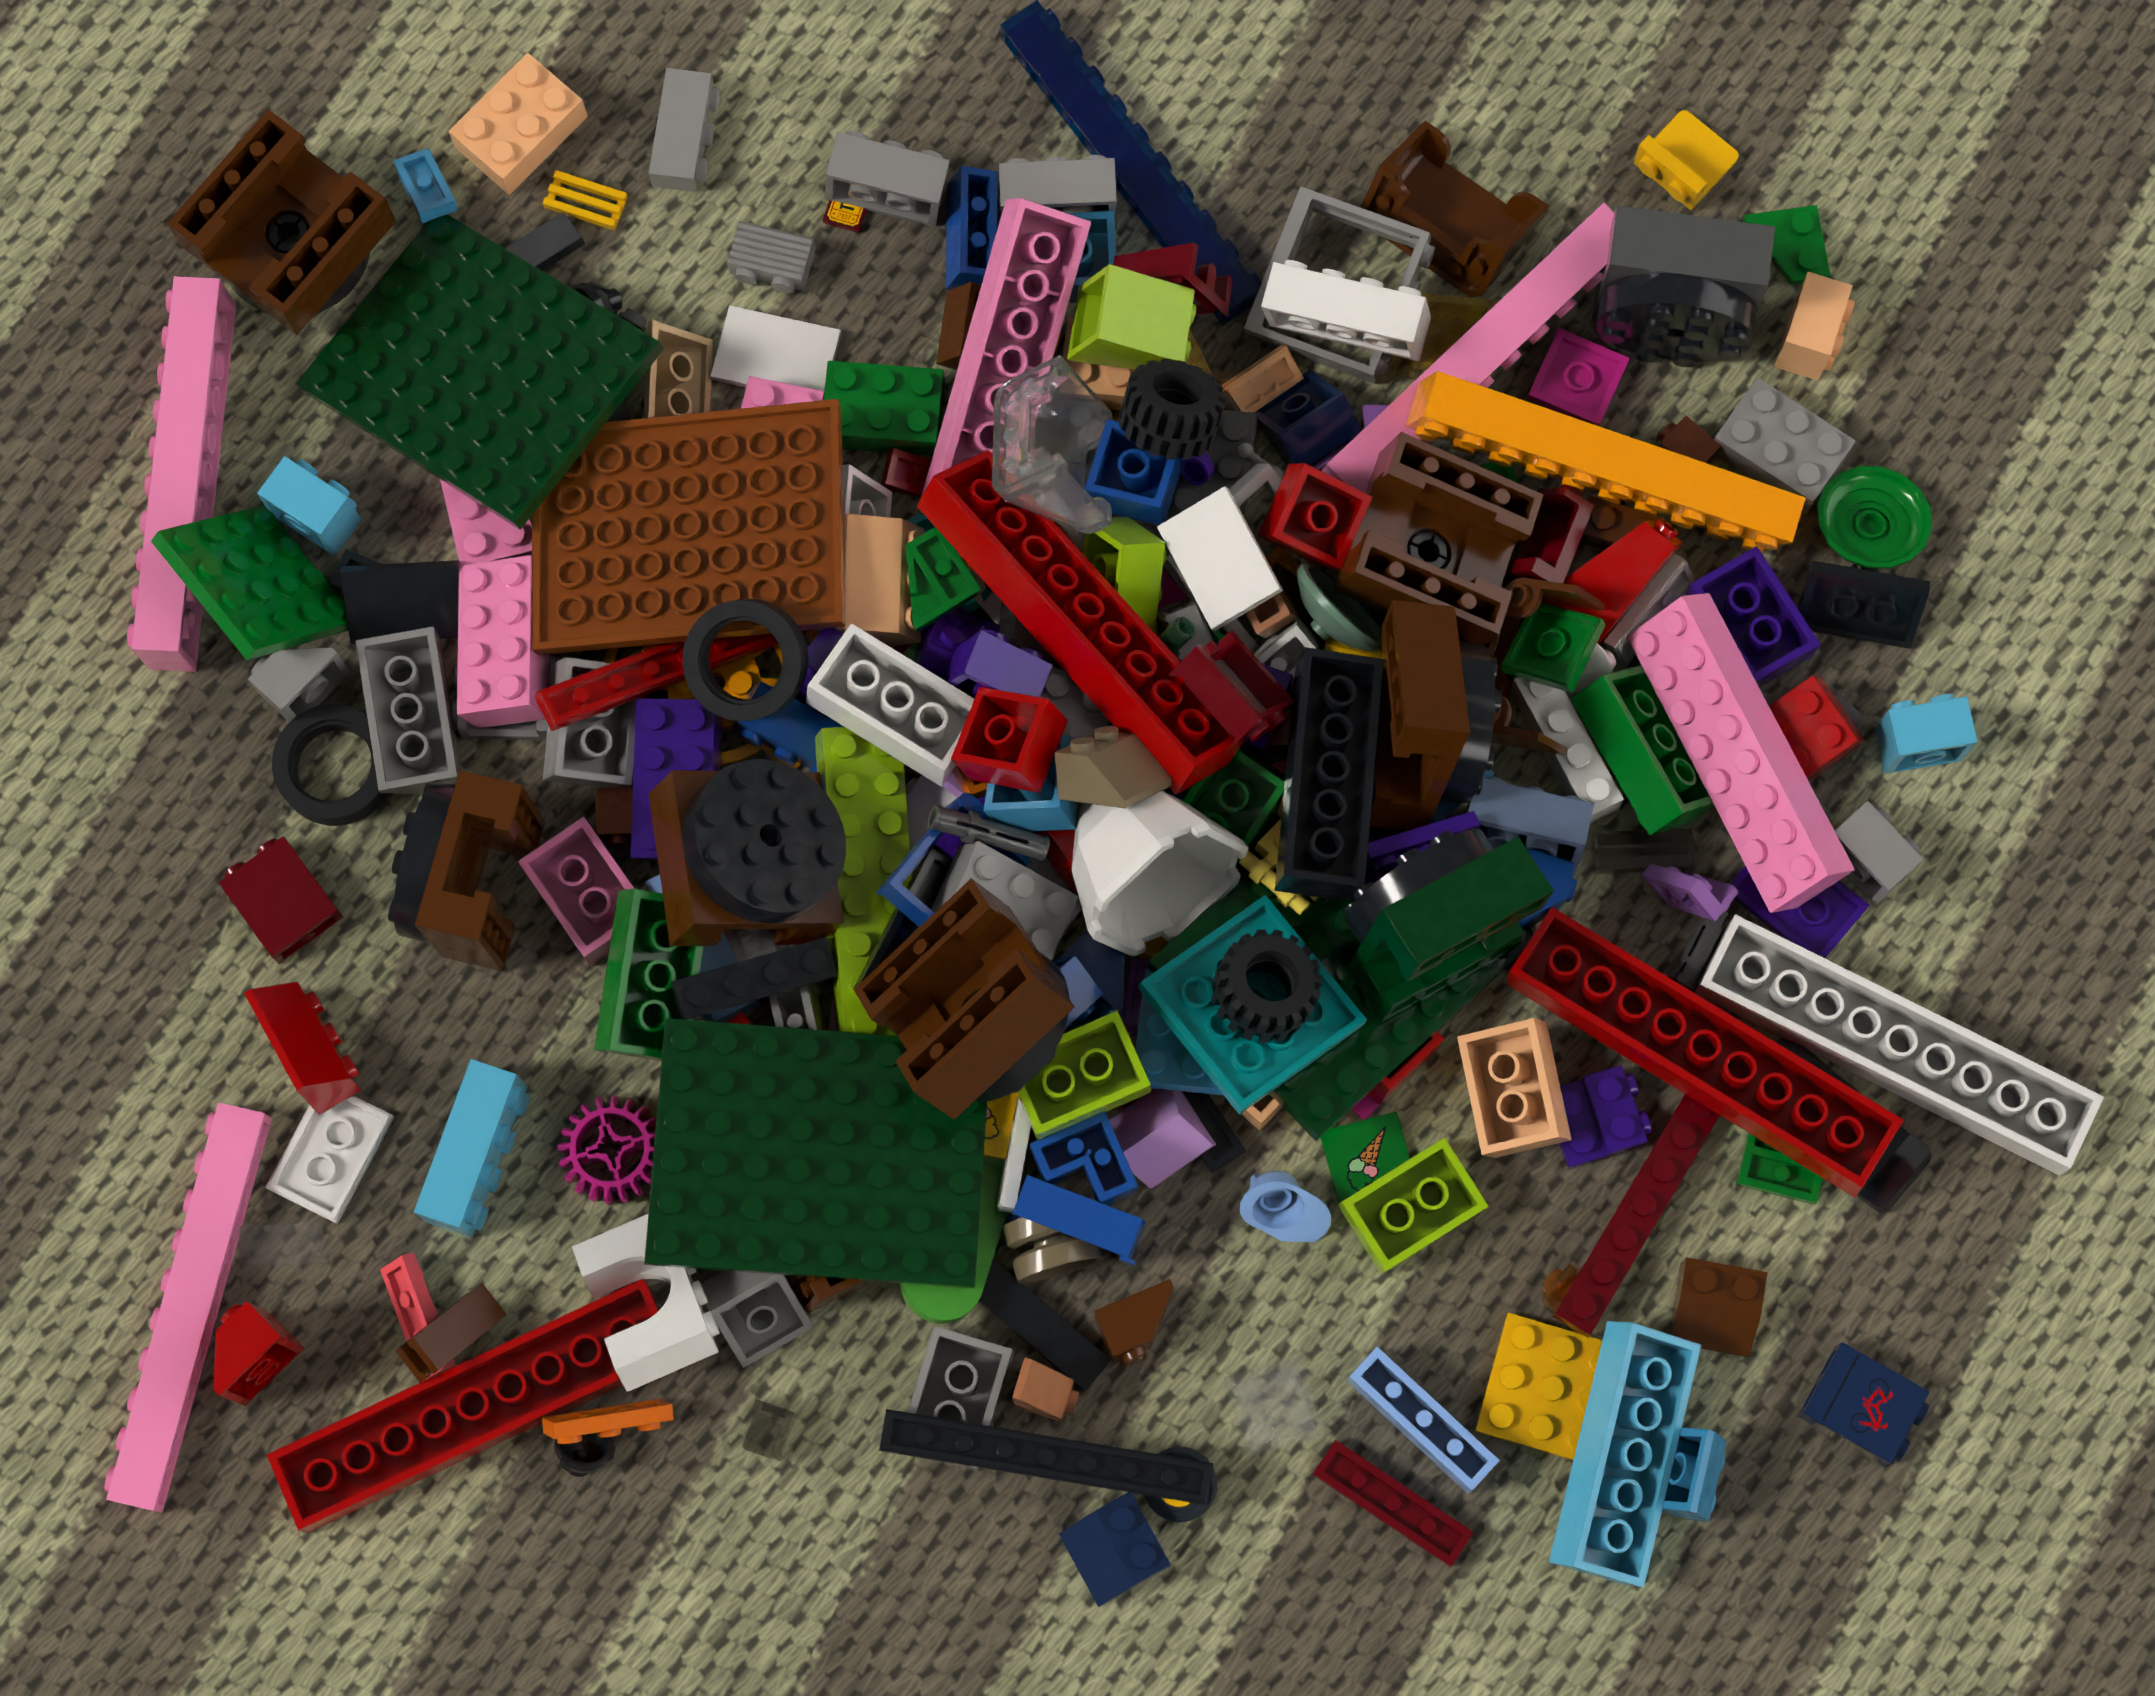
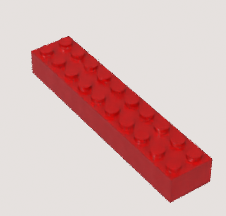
(1078, 620)
(1704, 1052)
(457, 1412)

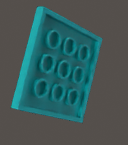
(1240, 1067)

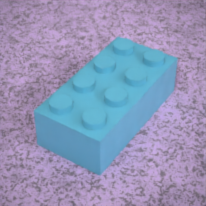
(472, 1149)

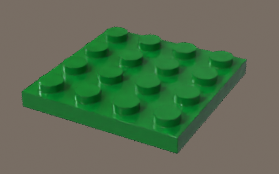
(253, 581)

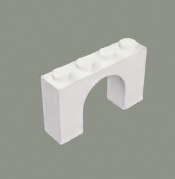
(671, 1337)

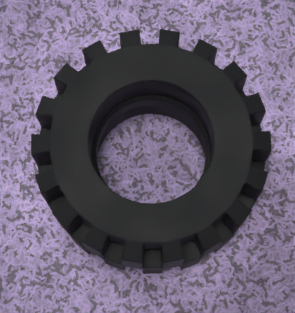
(1172, 409)
(1286, 962)

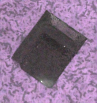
(769, 1430)

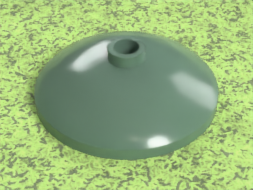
(1335, 613)

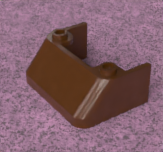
(1523, 603)

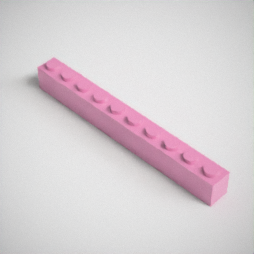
(1492, 339)
(188, 1308)

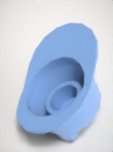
(1284, 1209)

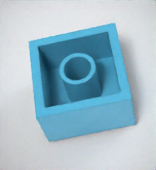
(310, 505)
(1925, 733)

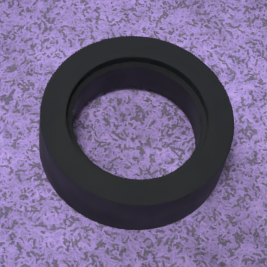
(698, 670)
(289, 749)

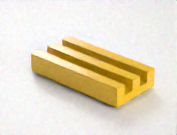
(563, 178)

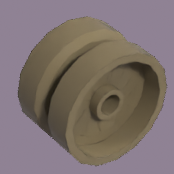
(1050, 1252)

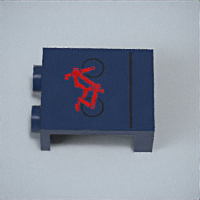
(1865, 1403)

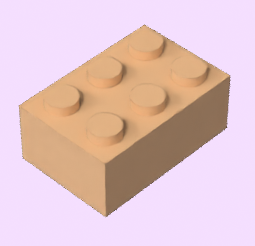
(518, 123)
(1514, 1088)

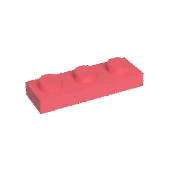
(410, 1298)

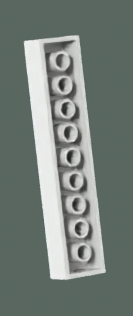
(1899, 1045)

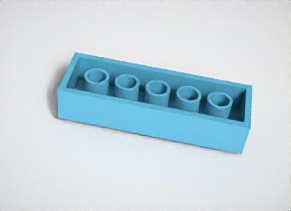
(1625, 1453)

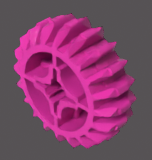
(594, 1153)

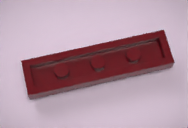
(1393, 1503)

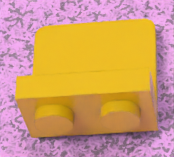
(1686, 158)

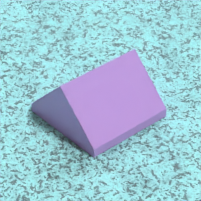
(1160, 1135)

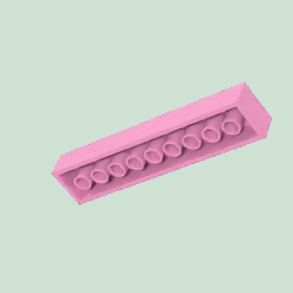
(183, 465)

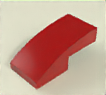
(905, 472)

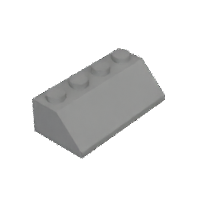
(408, 710)

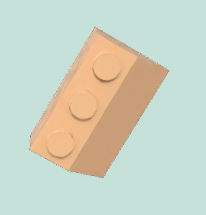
(878, 577)

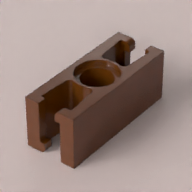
(450, 1332)

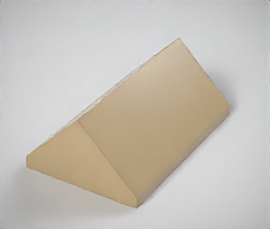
(680, 375)

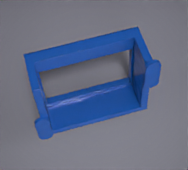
(899, 895)
(1079, 1217)

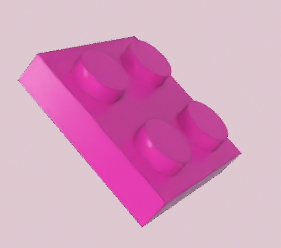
(1578, 378)

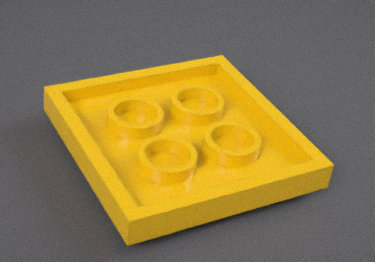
(1539, 1386)

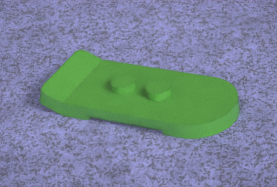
(951, 1304)

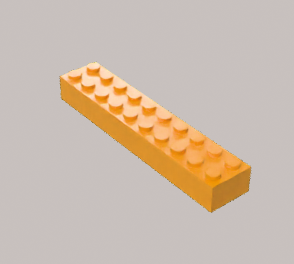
(1603, 462)

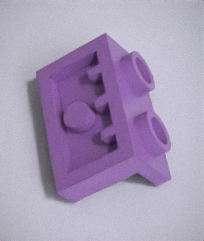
(1690, 891)

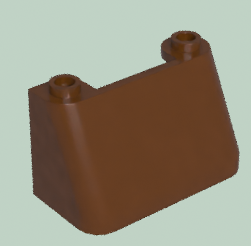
(1467, 225)

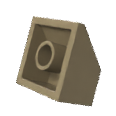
(1108, 770)

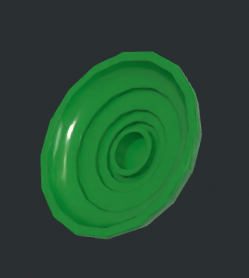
(1874, 517)

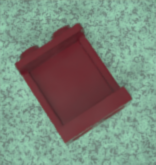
(1553, 538)
(280, 899)

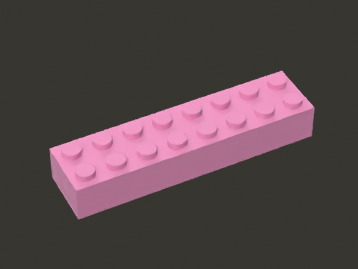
(1012, 321)
(1740, 753)

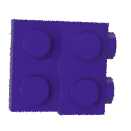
(1602, 1117)

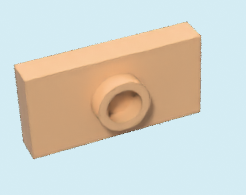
(1264, 380)

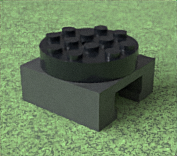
(1682, 285)

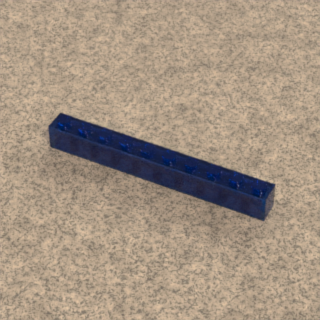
(1106, 130)

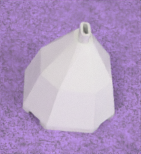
(1150, 869)

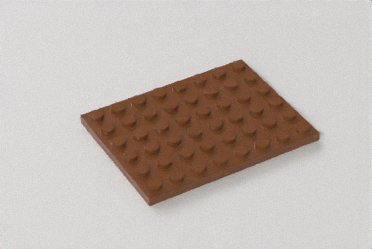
(689, 517)

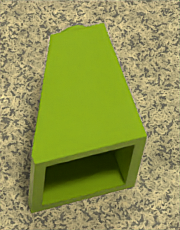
(1130, 320)

